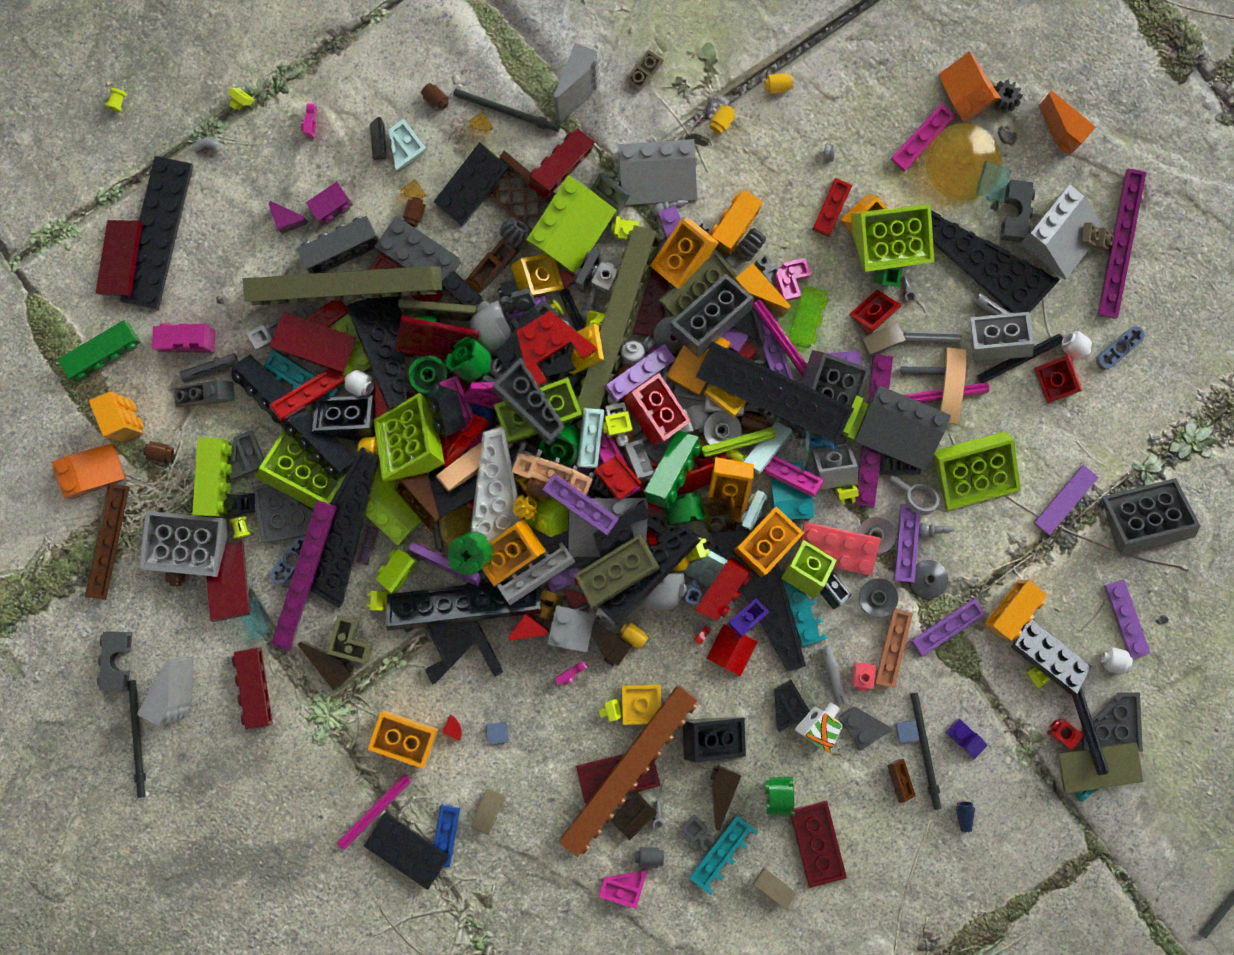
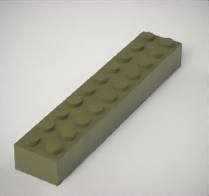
(339, 284)
(620, 315)

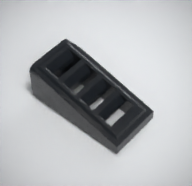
(883, 467)

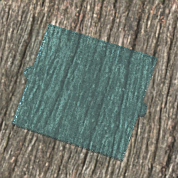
(993, 181)
(804, 451)

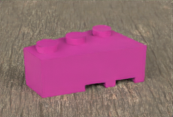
(183, 338)

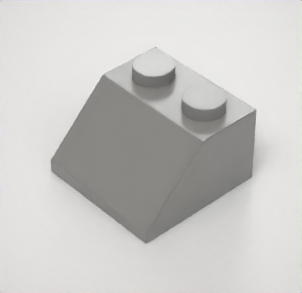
(835, 466)
(571, 629)

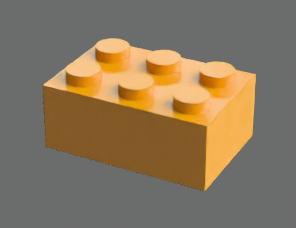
(736, 221)
(117, 417)
(733, 480)
(1016, 610)
(403, 739)

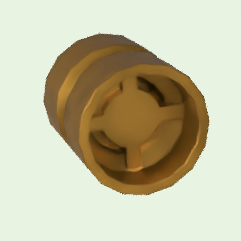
(548, 612)

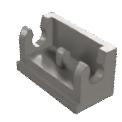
(638, 460)

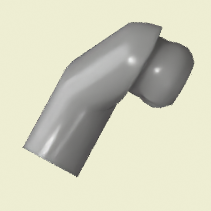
(207, 143)

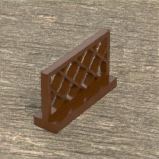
(522, 173)

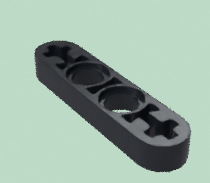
(485, 647)

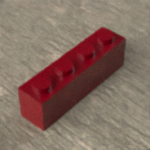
(561, 163)
(252, 688)

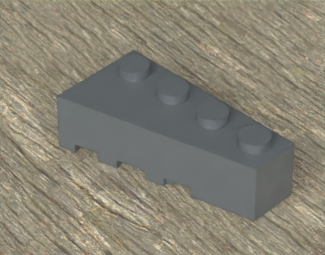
(528, 401)

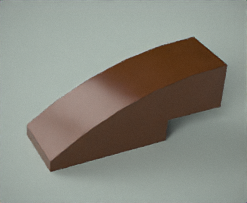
(491, 265)

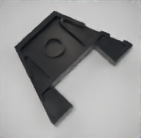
(511, 351)
(621, 530)
(451, 642)

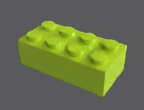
(560, 397)
(212, 477)

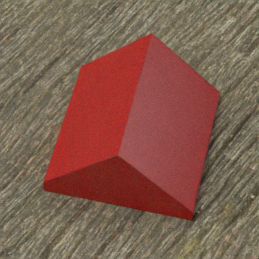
(874, 311)
(1058, 379)
(528, 628)
(731, 650)

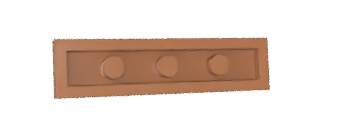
(893, 648)

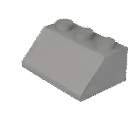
(1001, 336)

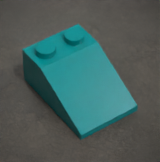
(791, 501)

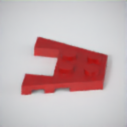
(546, 337)
(458, 442)

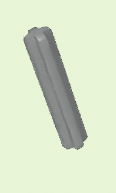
(932, 336)

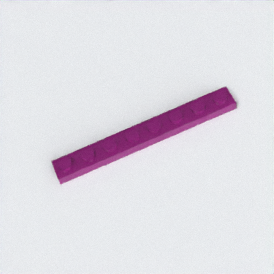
(1122, 245)
(869, 458)
(303, 575)

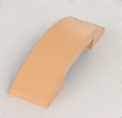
(953, 383)
(543, 469)

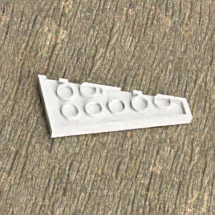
(494, 487)

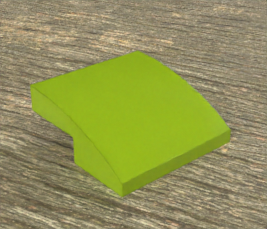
(855, 420)

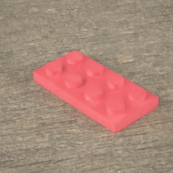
(852, 550)

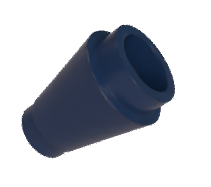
(965, 814)

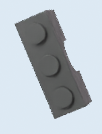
(1020, 195)
(110, 676)

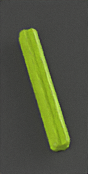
(738, 442)

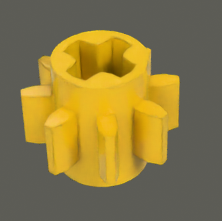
(525, 507)

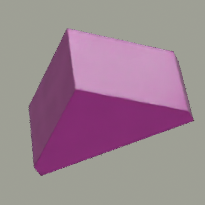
(285, 218)

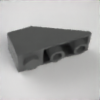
(204, 393)

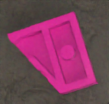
(482, 395)
(623, 888)

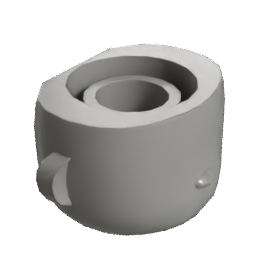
(492, 325)
(666, 594)

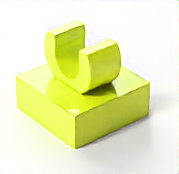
(239, 99)
(846, 492)
(698, 551)
(378, 600)
(1037, 677)
(612, 710)

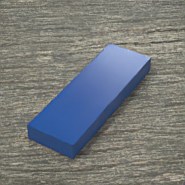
(447, 830)

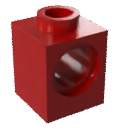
(1072, 737)

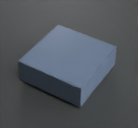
(907, 731)
(497, 732)

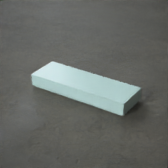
(590, 438)
(766, 450)

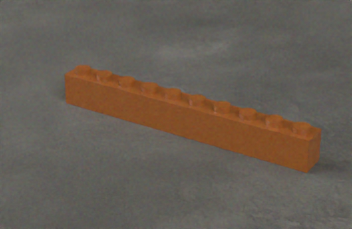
(628, 770)

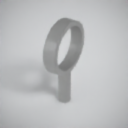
(923, 487)

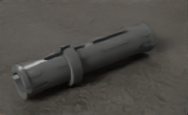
(216, 364)

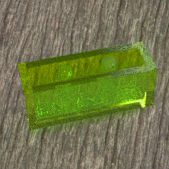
(808, 317)

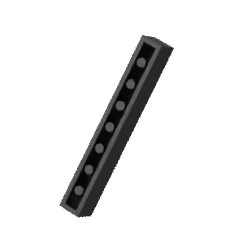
(265, 390)

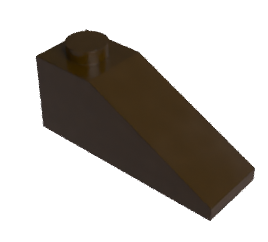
(609, 644)
(331, 667)
(723, 789)

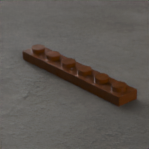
(107, 541)

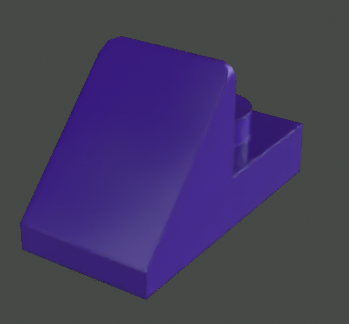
(748, 617)
(966, 738)

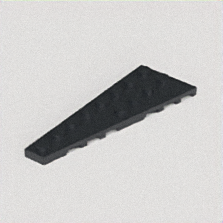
(1001, 274)
(344, 534)
(771, 593)

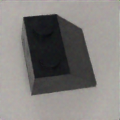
(445, 410)

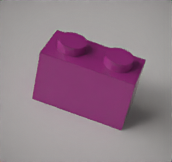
(329, 204)

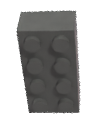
(338, 246)
(414, 249)
(712, 315)

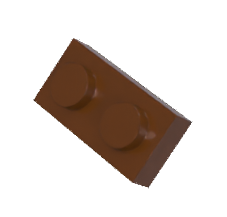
(901, 780)

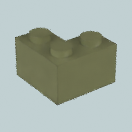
(344, 643)

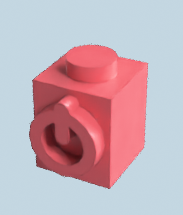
(863, 676)

